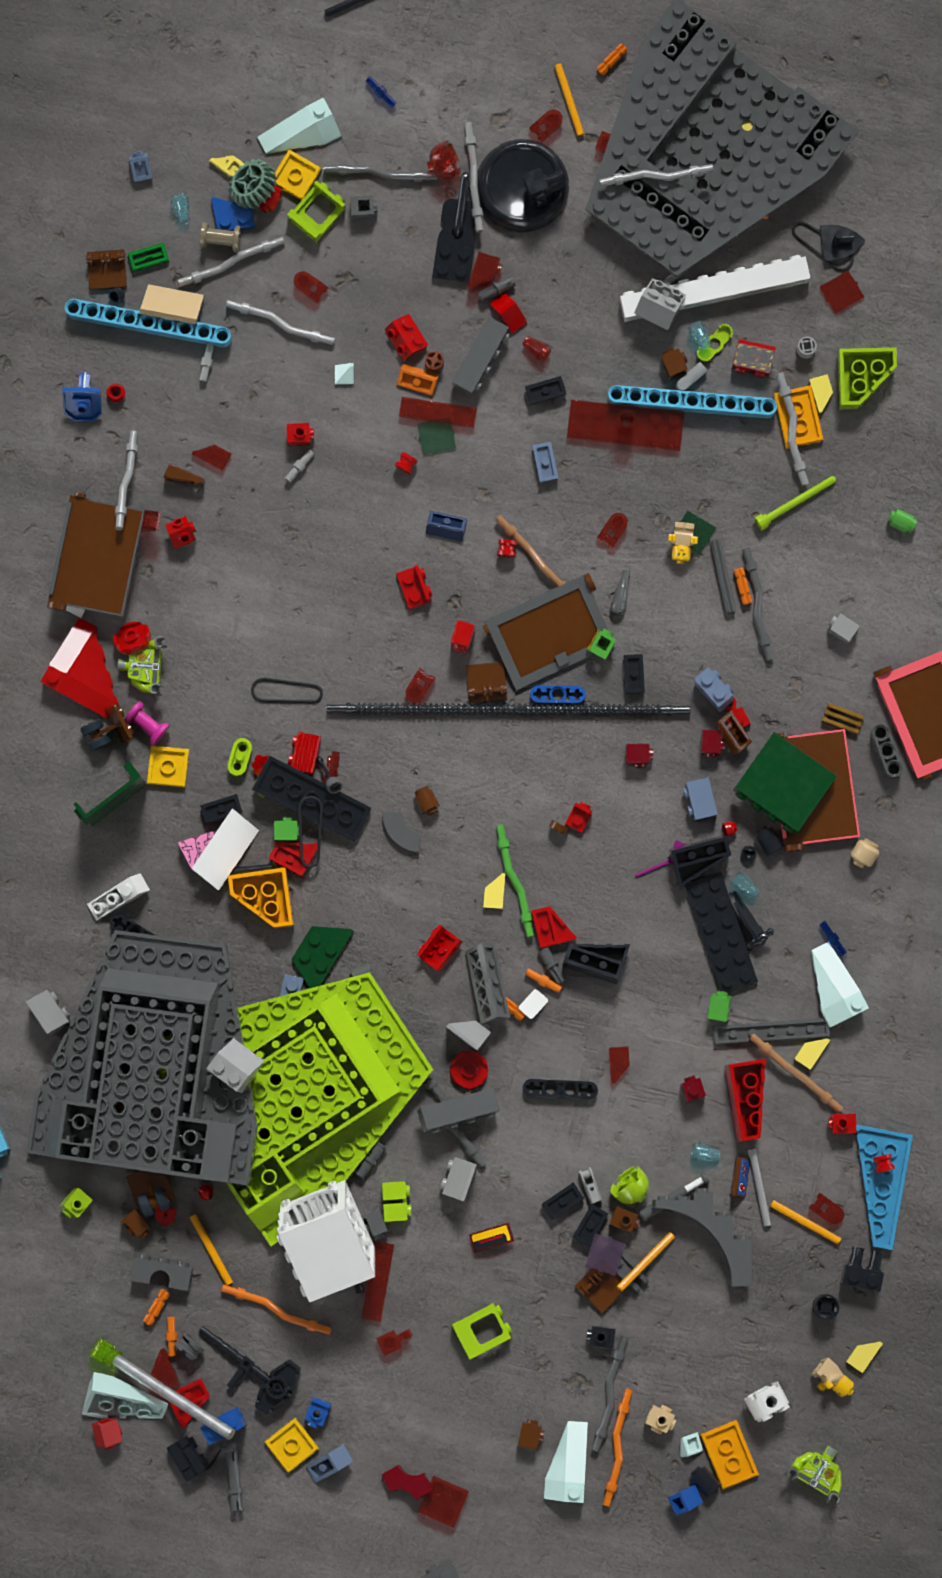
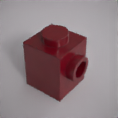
(711, 743)
(638, 755)
(692, 1088)

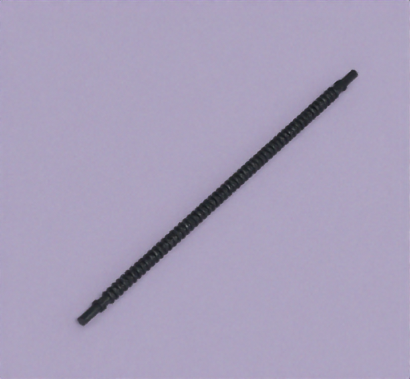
(668, 709)

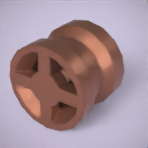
(433, 358)

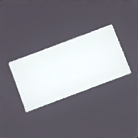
(225, 849)

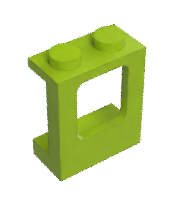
(308, 225)
(467, 1337)

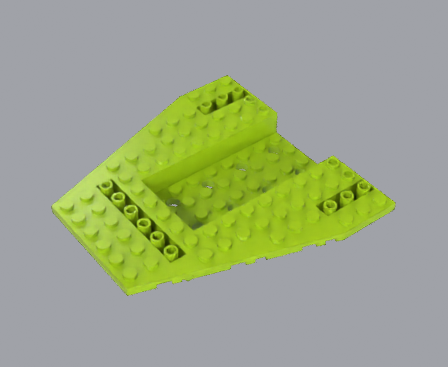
(357, 1050)

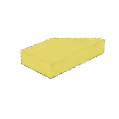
(227, 164)
(821, 391)
(494, 893)
(810, 1052)
(863, 1355)

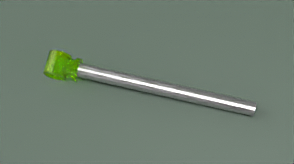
(105, 1353)

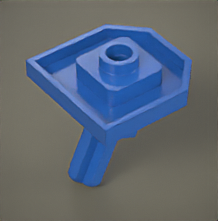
(82, 402)

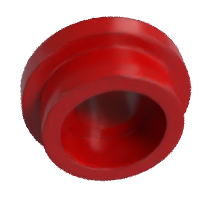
(116, 387)

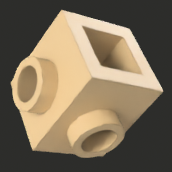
(657, 1412)

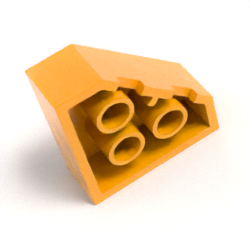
(265, 895)

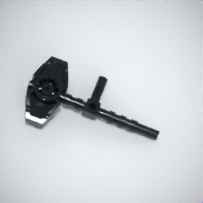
(276, 1386)

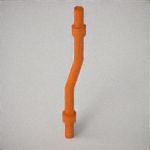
(241, 1294)
(611, 1485)

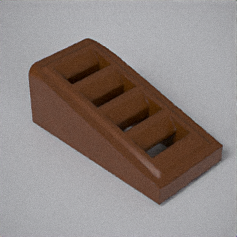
(180, 475)
(741, 735)

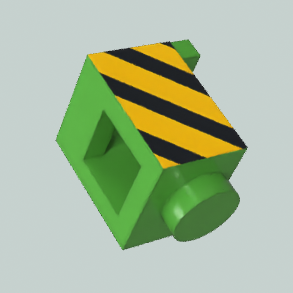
(602, 651)

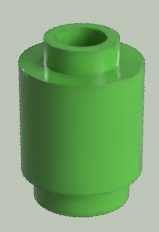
(902, 521)

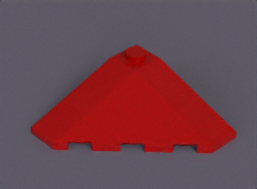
(80, 670)

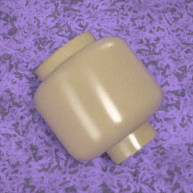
(865, 853)

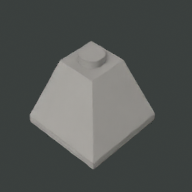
(470, 1032)

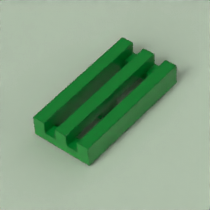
(149, 257)

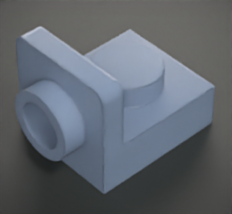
(140, 166)

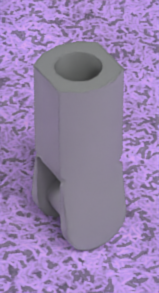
(691, 377)
(591, 1189)

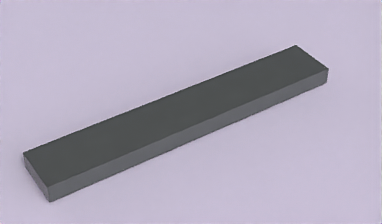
(771, 1031)

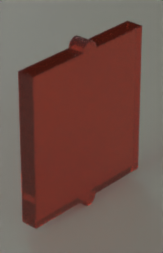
(841, 291)

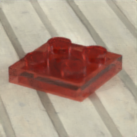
(444, 1502)

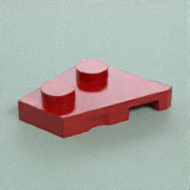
(288, 856)
(550, 927)
(196, 1393)

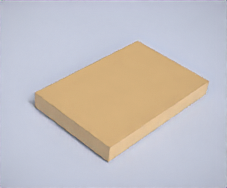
(172, 304)

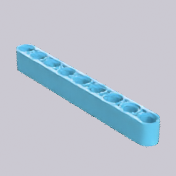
(138, 324)
(701, 398)

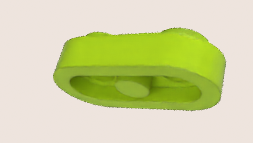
(239, 757)

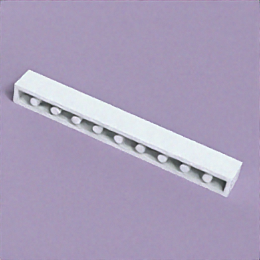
(730, 285)

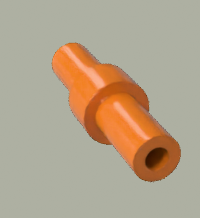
(543, 980)
(171, 1336)

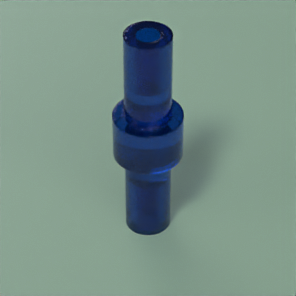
(381, 91)
(833, 938)

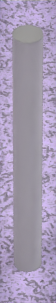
(759, 1187)

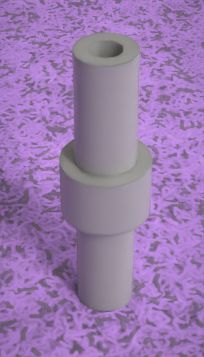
(206, 362)
(299, 466)

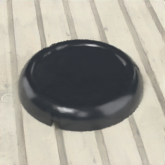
(503, 188)

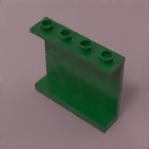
(784, 784)
(114, 800)

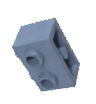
(713, 689)

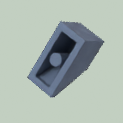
(329, 1463)

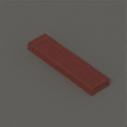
(438, 412)
(377, 1286)

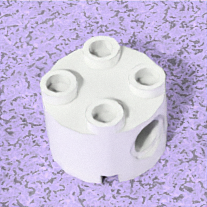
(757, 1402)

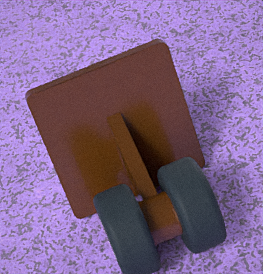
(116, 716)
(150, 1191)

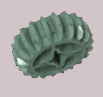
(256, 188)

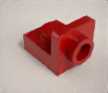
(579, 816)

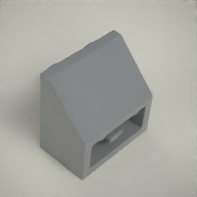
(660, 303)

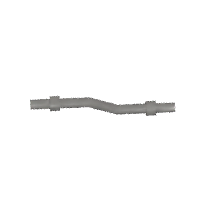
(470, 142)
(619, 178)
(264, 247)
(245, 308)
(785, 392)
(121, 510)

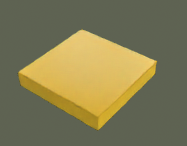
(296, 175)
(168, 766)
(291, 1445)

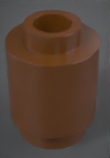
(426, 800)

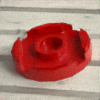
(132, 638)
(469, 1069)

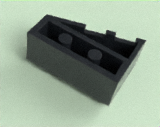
(697, 857)
(597, 960)

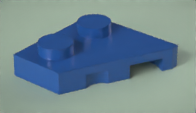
(231, 215)

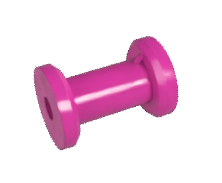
(146, 723)

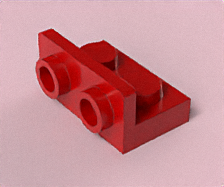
(413, 587)

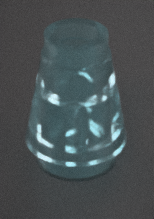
(181, 206)
(700, 335)
(744, 885)
(703, 1152)

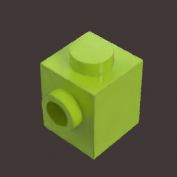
(81, 1200)

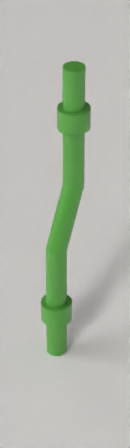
(526, 917)

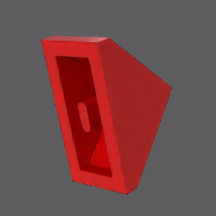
(508, 312)

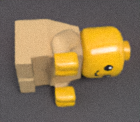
(682, 539)
(832, 1378)

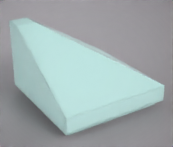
(344, 373)
(690, 1445)

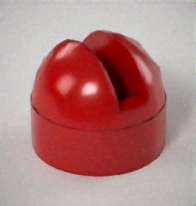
(729, 828)
(206, 1192)

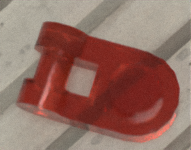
(552, 120)
(304, 281)
(618, 524)
(414, 691)
(833, 1214)

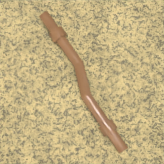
(510, 530)
(824, 1096)

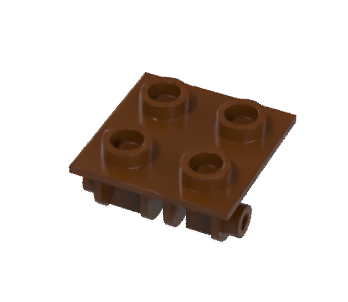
(106, 269)
(486, 682)
(600, 1288)

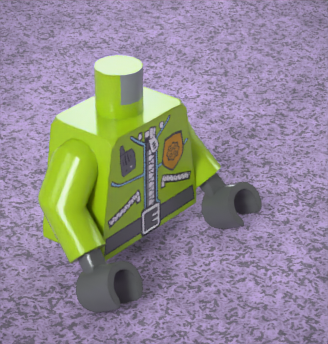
(145, 667)
(819, 1472)

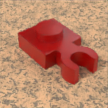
(739, 714)

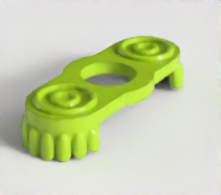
(722, 334)

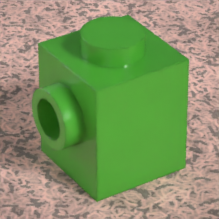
(286, 830)
(720, 1006)

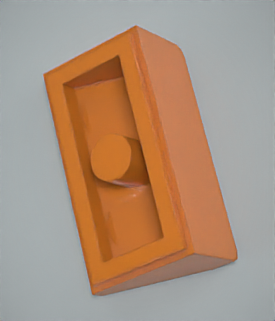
(417, 379)

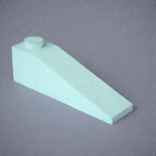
(303, 129)
(837, 990)
(114, 1397)
(567, 1471)

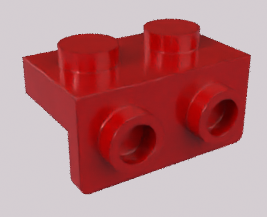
(406, 336)
(439, 948)

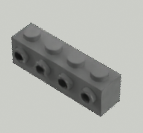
(480, 357)
(458, 1110)

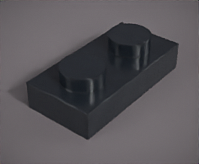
(545, 390)
(634, 673)
(220, 808)
(562, 1201)
(590, 1225)

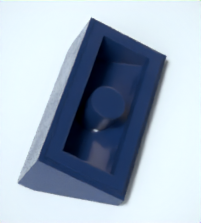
(446, 525)

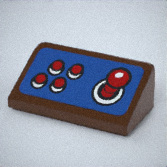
(740, 1177)

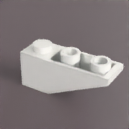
(118, 896)

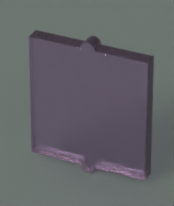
(605, 1254)

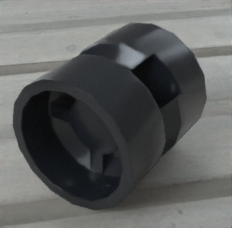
(825, 1306)

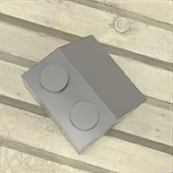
(49, 1012)
(235, 1065)
(458, 1179)

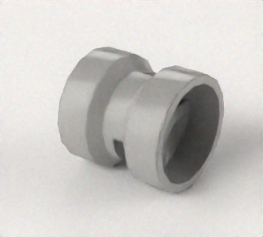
(808, 350)

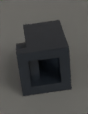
(608, 1341)

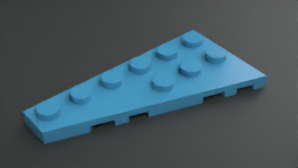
(885, 1188)

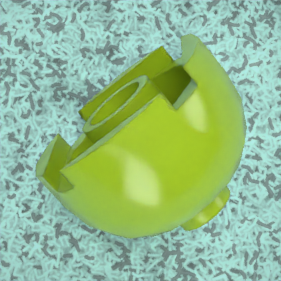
(631, 1187)

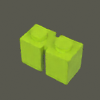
(396, 1191)

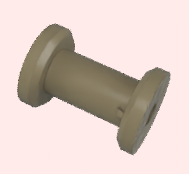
(220, 237)

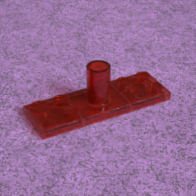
(603, 424)

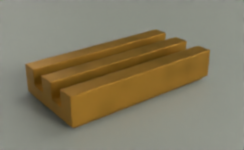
(845, 711)

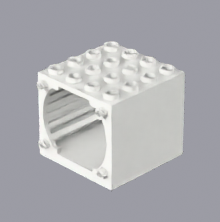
(326, 1241)

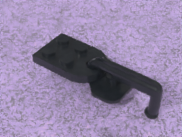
(456, 253)

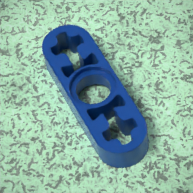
(553, 701)

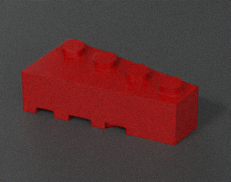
(746, 1097)

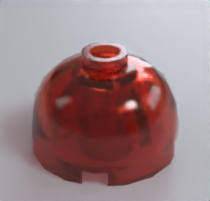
(443, 161)

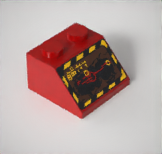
(753, 358)

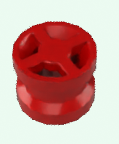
(405, 463)
(506, 548)
(883, 1163)

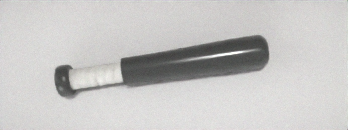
(648, 1212)

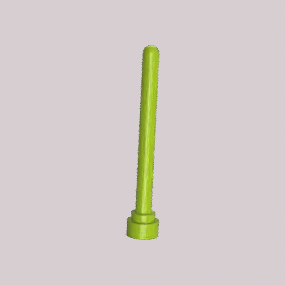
(764, 520)

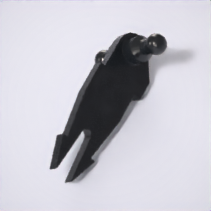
(749, 921)

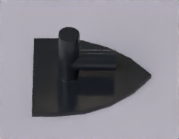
(839, 242)

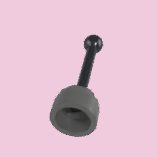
(333, 784)

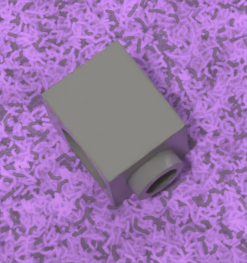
(843, 628)

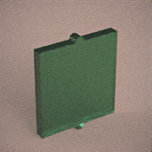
(436, 437)
(702, 530)

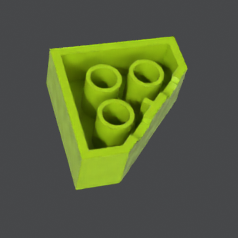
(862, 373)

